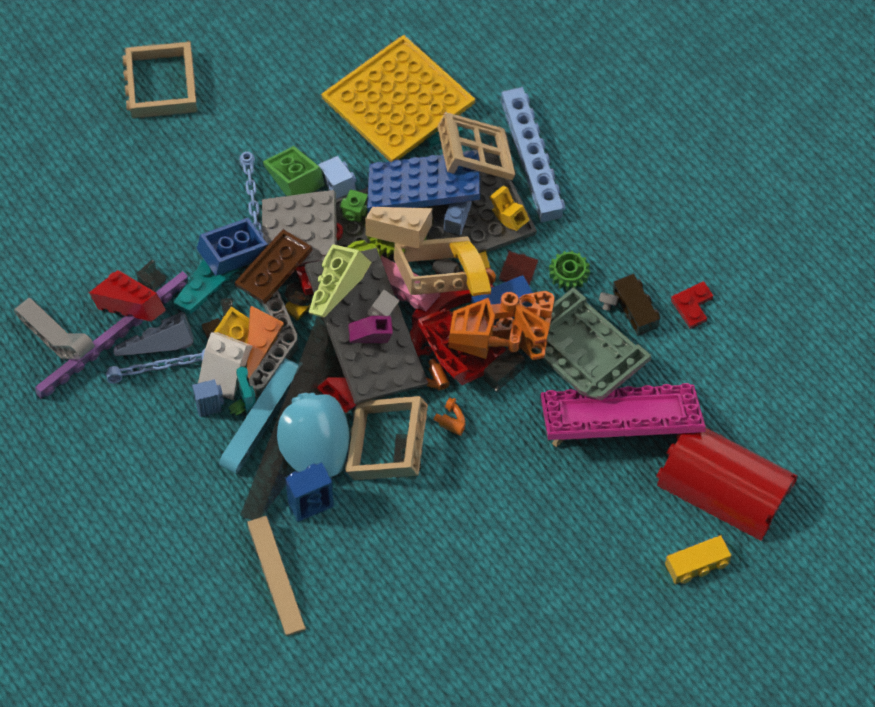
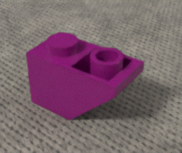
(371, 330)

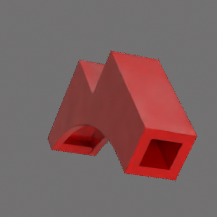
(445, 300)

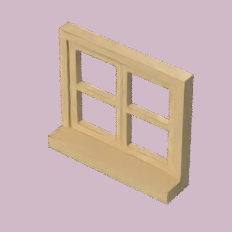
(453, 152)

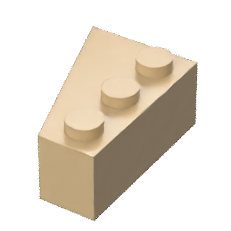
(399, 225)

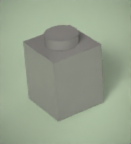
(383, 305)

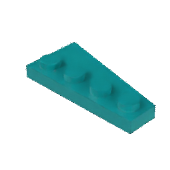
(200, 286)

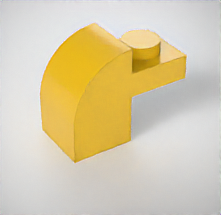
(507, 211)

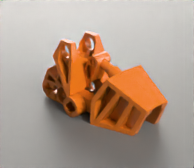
(474, 330)

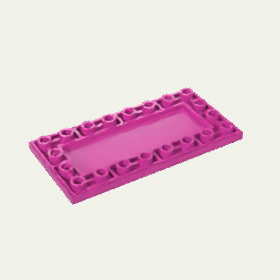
(623, 412)

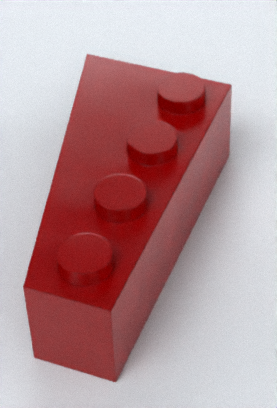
(128, 297)

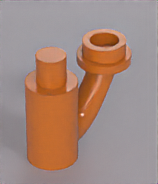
(439, 377)
(449, 423)

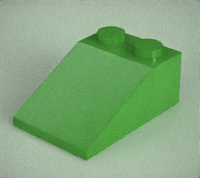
(294, 172)

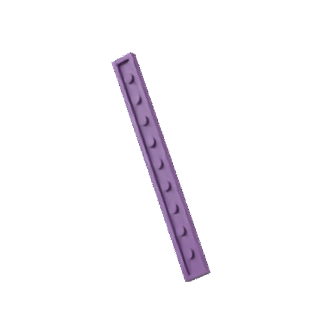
(106, 340)

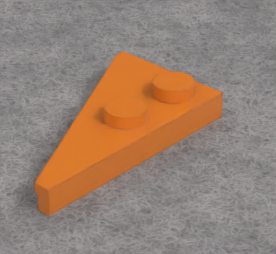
(262, 334)

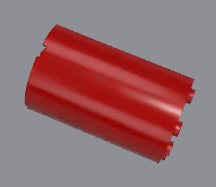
(726, 480)

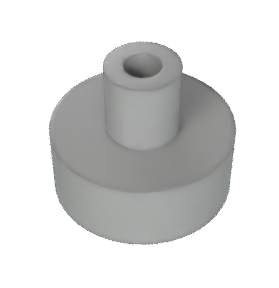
(608, 299)

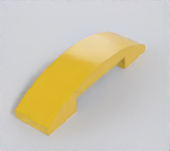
(473, 266)

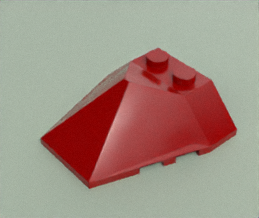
(458, 364)

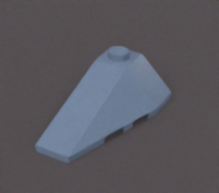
(170, 335)

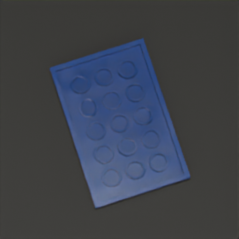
(421, 182)

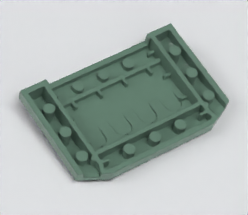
(589, 348)

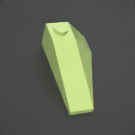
(341, 273)

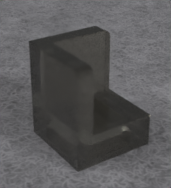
(150, 276)

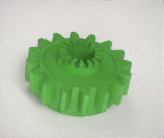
(569, 261)

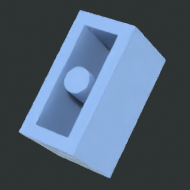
(337, 176)

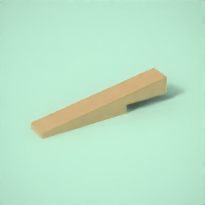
(276, 576)

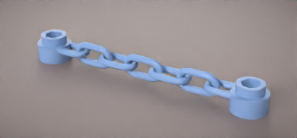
(248, 163)
(114, 373)

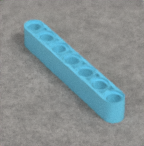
(258, 418)

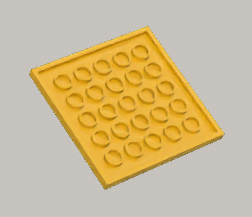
(397, 98)

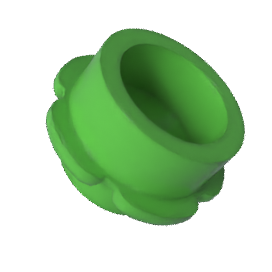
(237, 407)

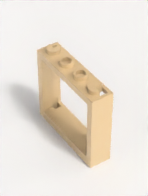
(163, 107)
(429, 250)
(414, 444)

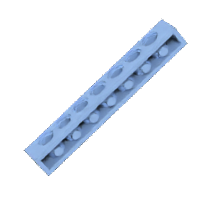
(546, 209)

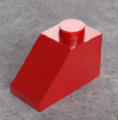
(339, 390)

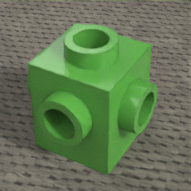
(354, 206)

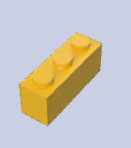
(698, 560)

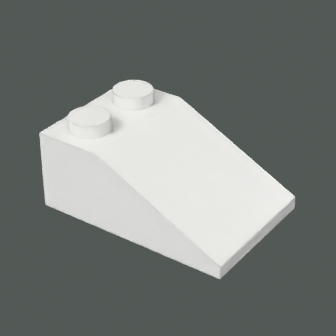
(221, 360)

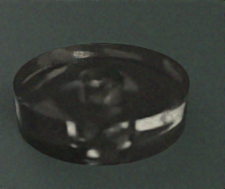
(296, 295)

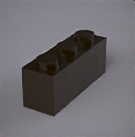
(636, 304)

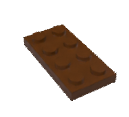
(273, 266)

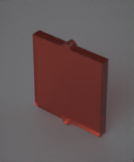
(518, 265)

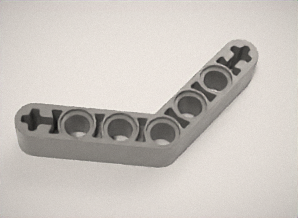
(57, 339)
(280, 347)

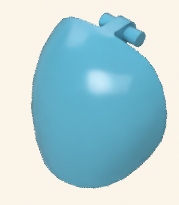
(314, 433)

